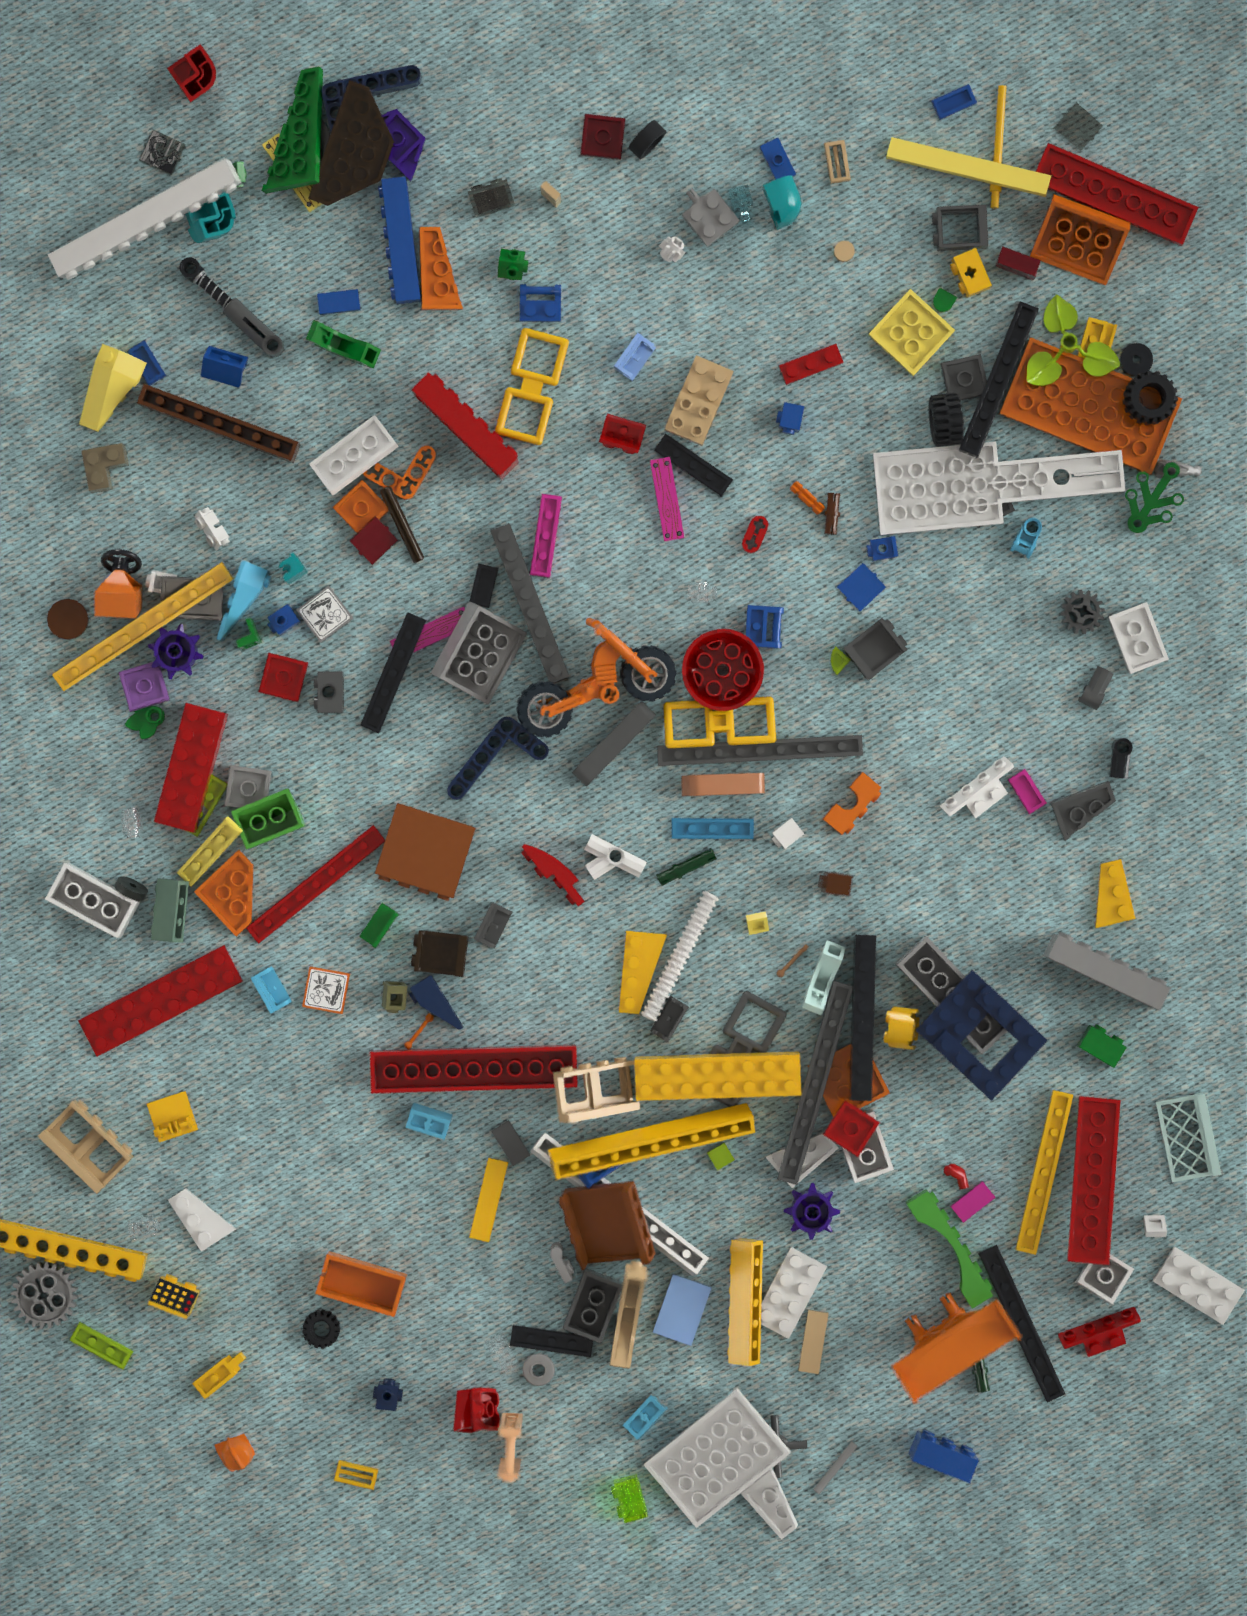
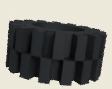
(318, 1341)

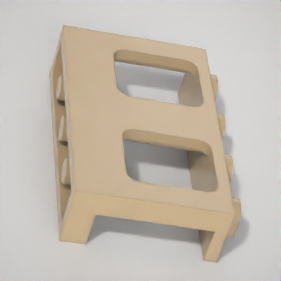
(594, 1103)
(77, 1155)

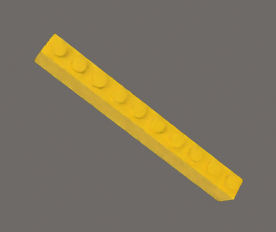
(651, 1141)

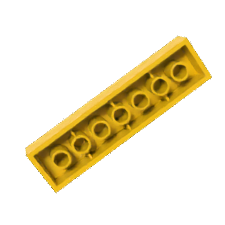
(717, 1076)

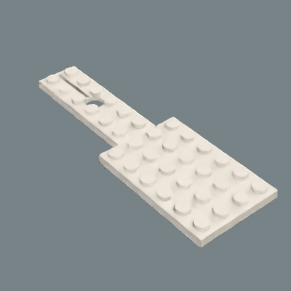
(955, 490)

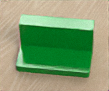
(250, 640)
(379, 925)

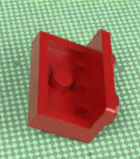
(622, 434)

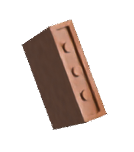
(425, 851)
(607, 1223)

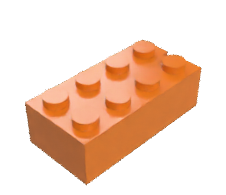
(361, 1283)

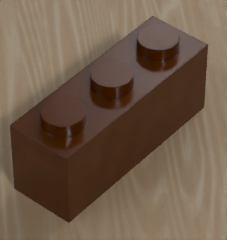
(835, 883)

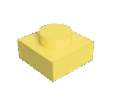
(757, 923)

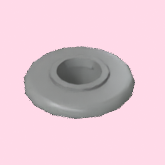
(528, 1369)

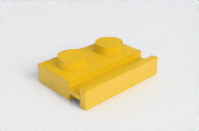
(1097, 331)

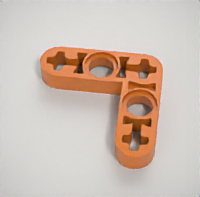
(400, 481)

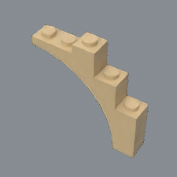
(628, 1314)

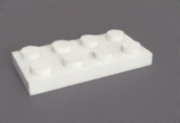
(353, 455)
(1198, 1285)
(790, 1292)

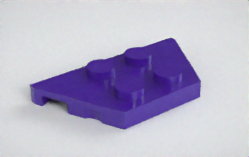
(407, 143)

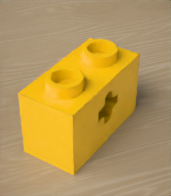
(971, 261)

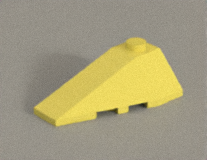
(110, 381)

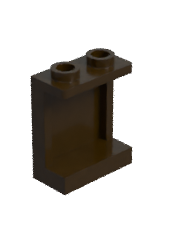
(440, 953)

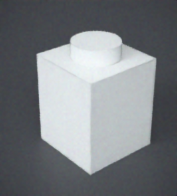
(787, 834)

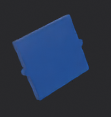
(861, 587)

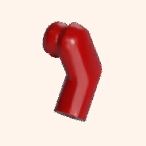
(958, 1173)

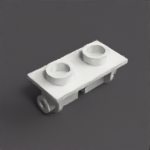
(206, 520)

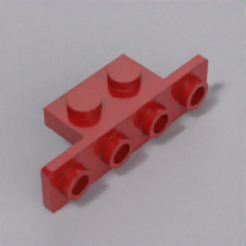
(1101, 1333)

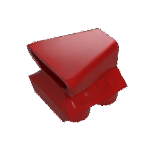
(476, 1410)

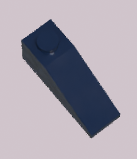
(431, 998)

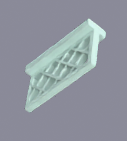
(1205, 1130)

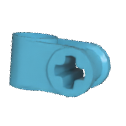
(1026, 538)

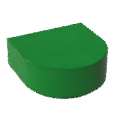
(943, 300)

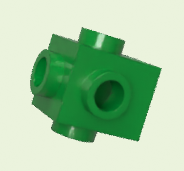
(512, 264)

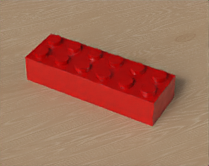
(465, 426)
(190, 767)

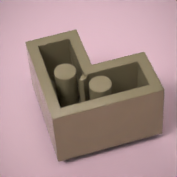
(99, 461)

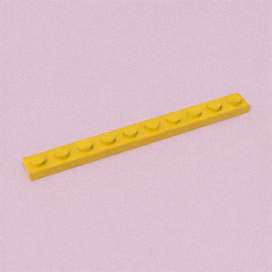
(142, 626)

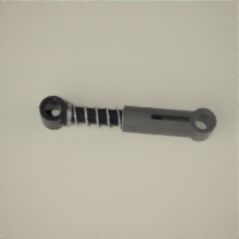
(233, 308)

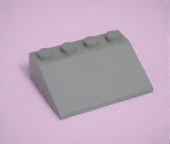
(478, 652)

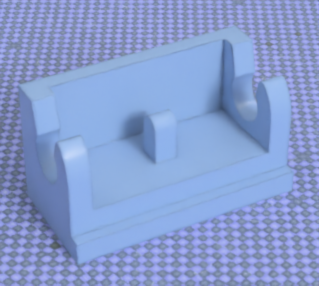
(634, 356)

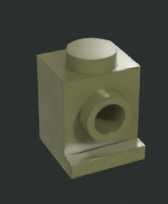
(399, 1002)

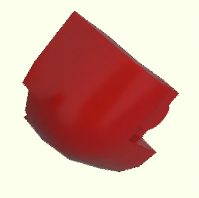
(194, 73)

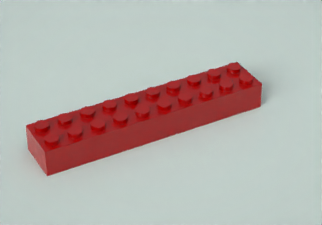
(470, 1068)

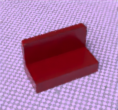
(1018, 263)

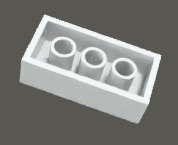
(92, 900)

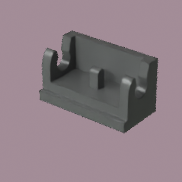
(493, 925)
(669, 1019)

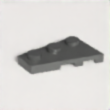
(1079, 808)

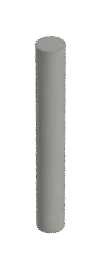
(835, 1467)

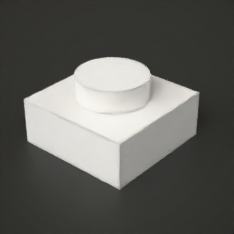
(1155, 1225)

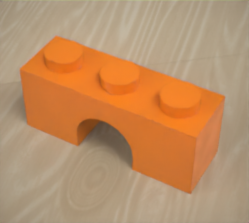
(865, 791)

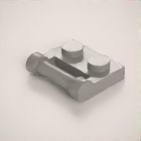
(564, 1266)

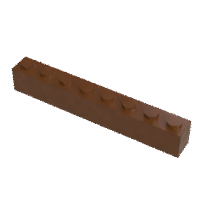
(218, 423)

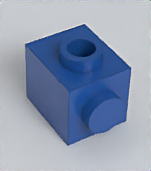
(790, 418)
(282, 620)

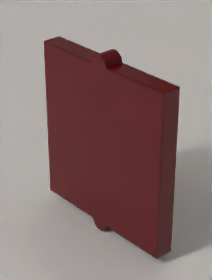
(373, 540)

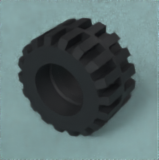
(1165, 389)
(946, 419)

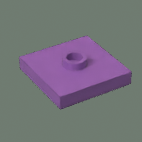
(143, 686)

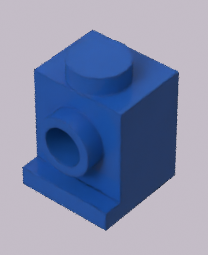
(888, 542)

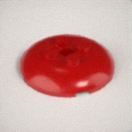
(729, 649)

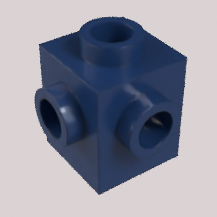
(386, 1402)

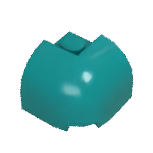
(783, 201)
(212, 219)

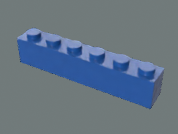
(401, 240)

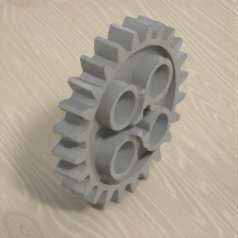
(27, 1302)

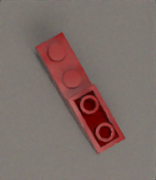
(548, 865)

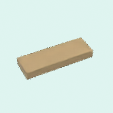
(813, 1341)

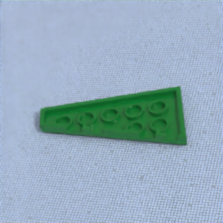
(299, 142)

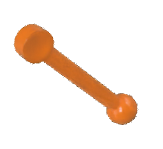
(428, 1018)

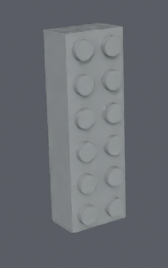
(1107, 972)
(936, 979)

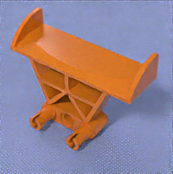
(952, 1345)

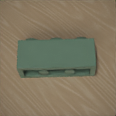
(169, 910)

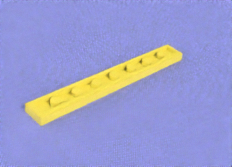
(968, 167)

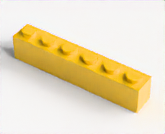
(745, 1301)

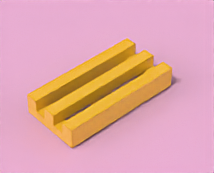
(359, 1467)

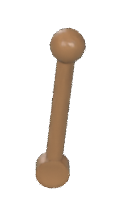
(780, 973)

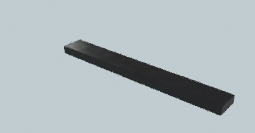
(998, 379)
(1019, 1316)

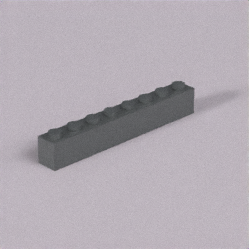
(529, 603)

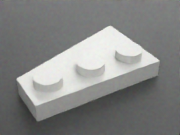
(818, 1151)
(200, 1221)
(771, 1504)

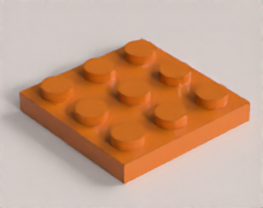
(839, 1082)

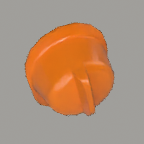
(235, 1452)

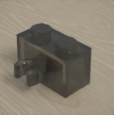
(491, 197)

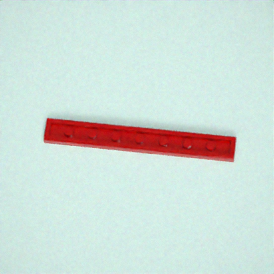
(315, 884)

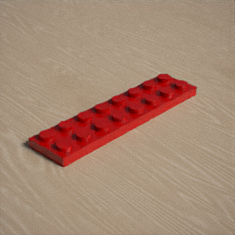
(1117, 194)
(160, 1000)
(1093, 1180)

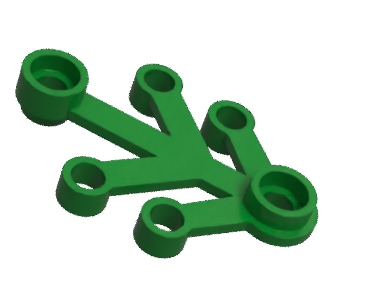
(1152, 500)

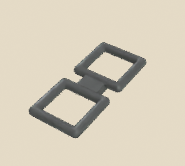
(743, 1044)

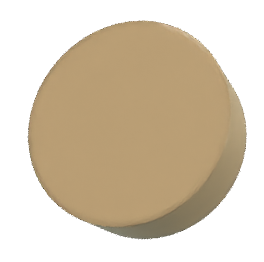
(844, 251)

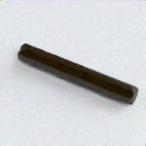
(402, 524)

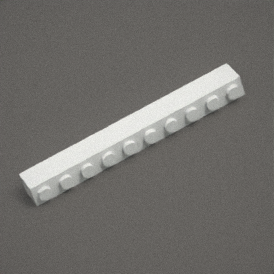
(145, 218)
(662, 1236)

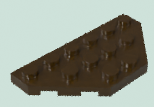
(355, 148)

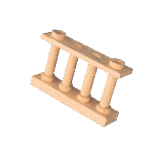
(510, 1428)

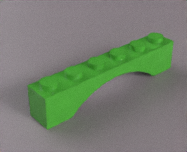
(971, 1283)

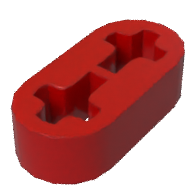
(750, 532)

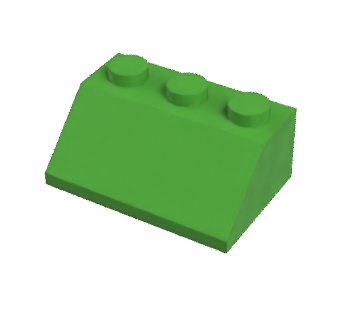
(268, 819)

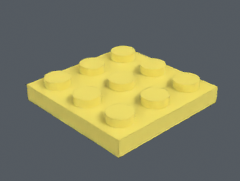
(911, 332)

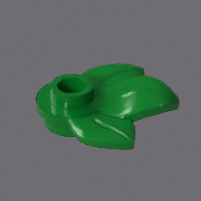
(142, 721)

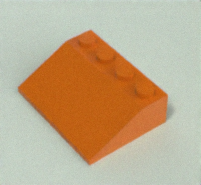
(1080, 239)

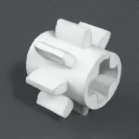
(672, 249)

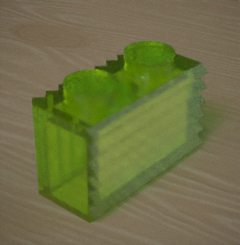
(630, 1498)

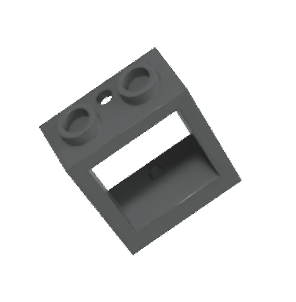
(982, 227)

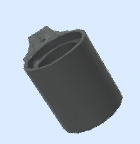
(1094, 691)

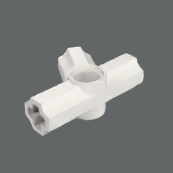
(603, 862)

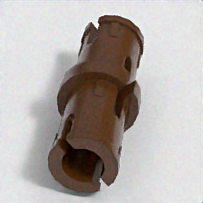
(832, 513)

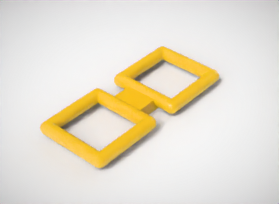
(531, 386)
(718, 723)

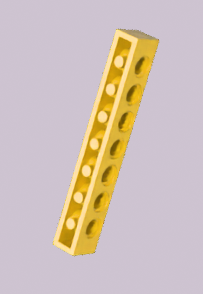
(135, 1259)

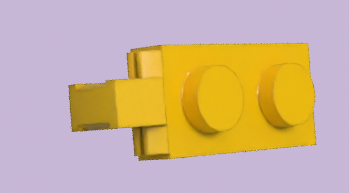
(218, 1375)

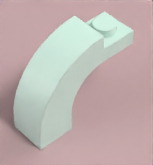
(823, 977)

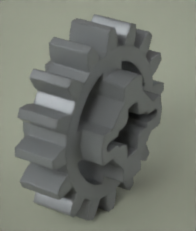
(1079, 621)

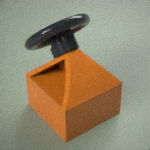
(119, 592)

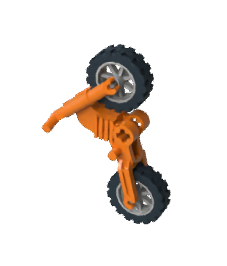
(602, 678)

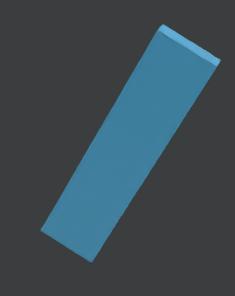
(712, 828)

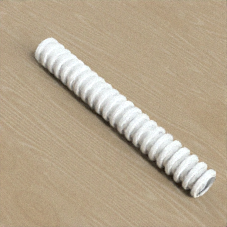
(679, 956)

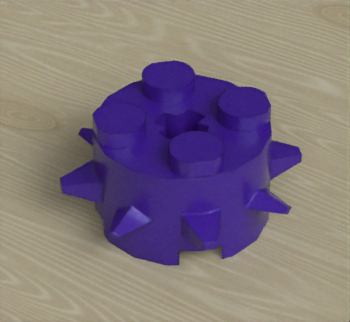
(170, 640)
(811, 1223)

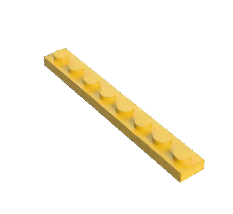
(1044, 1172)

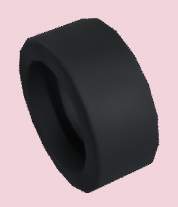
(647, 139)

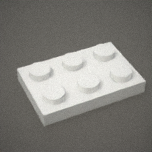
(1138, 638)

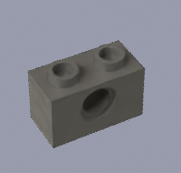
(329, 679)

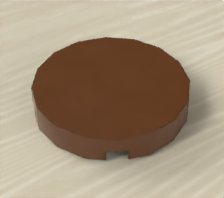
(67, 619)

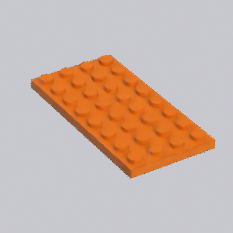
(1087, 410)

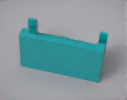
(294, 568)

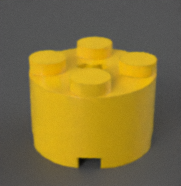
(902, 1027)

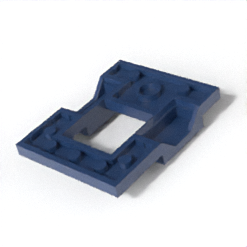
(958, 1017)

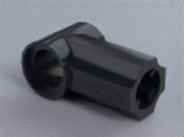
(1120, 761)

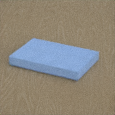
(682, 1309)

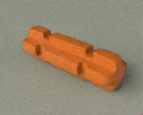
(807, 497)

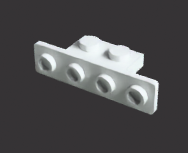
(981, 792)

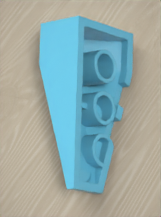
(248, 585)

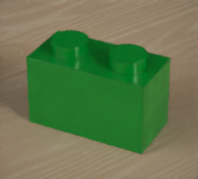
(1101, 1045)

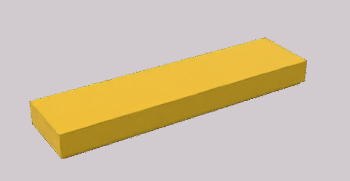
(488, 1199)

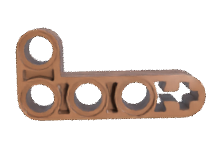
(723, 784)

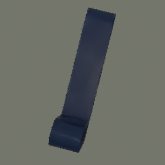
(382, 86)
(492, 752)

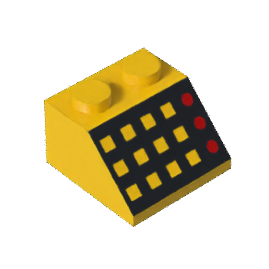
(174, 1296)

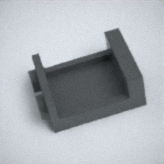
(875, 648)

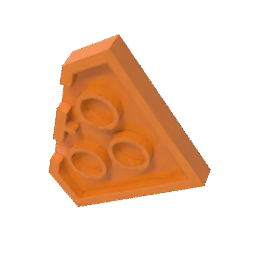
(230, 892)

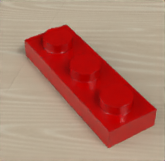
(811, 364)

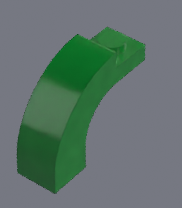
(343, 345)

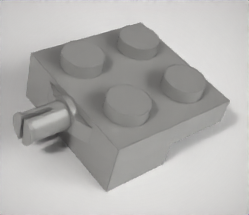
(709, 216)

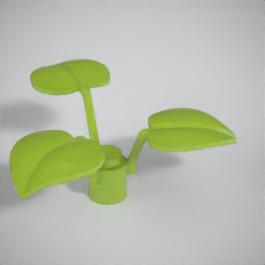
(1045, 370)

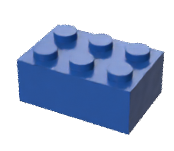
(943, 1455)

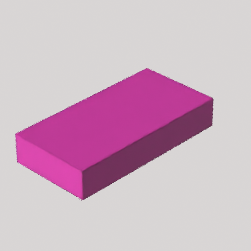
(1027, 791)
(972, 1201)

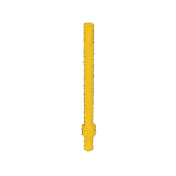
(995, 189)

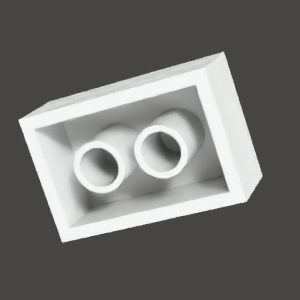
(872, 1160)

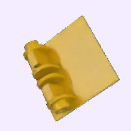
(172, 1116)

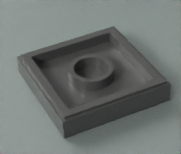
(964, 376)

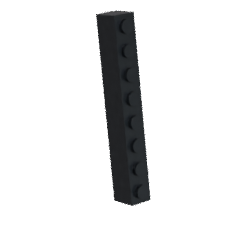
(862, 1018)

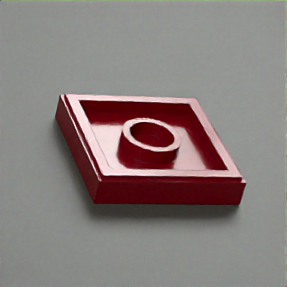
(602, 136)

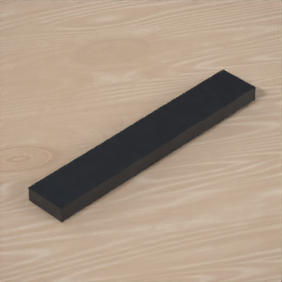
(393, 672)

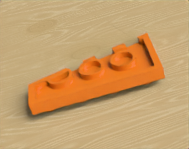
(436, 275)

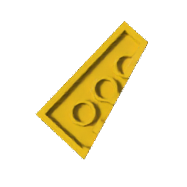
(639, 964)

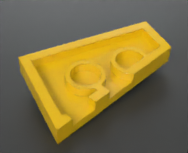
(1114, 898)

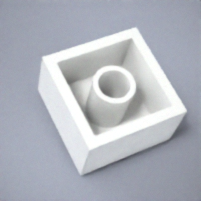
(1105, 1280)

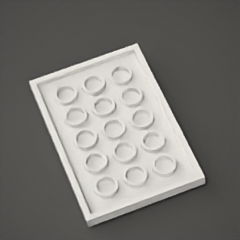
(717, 1458)

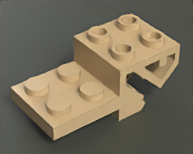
(699, 400)

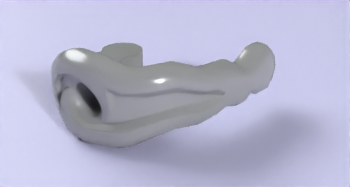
(1184, 469)

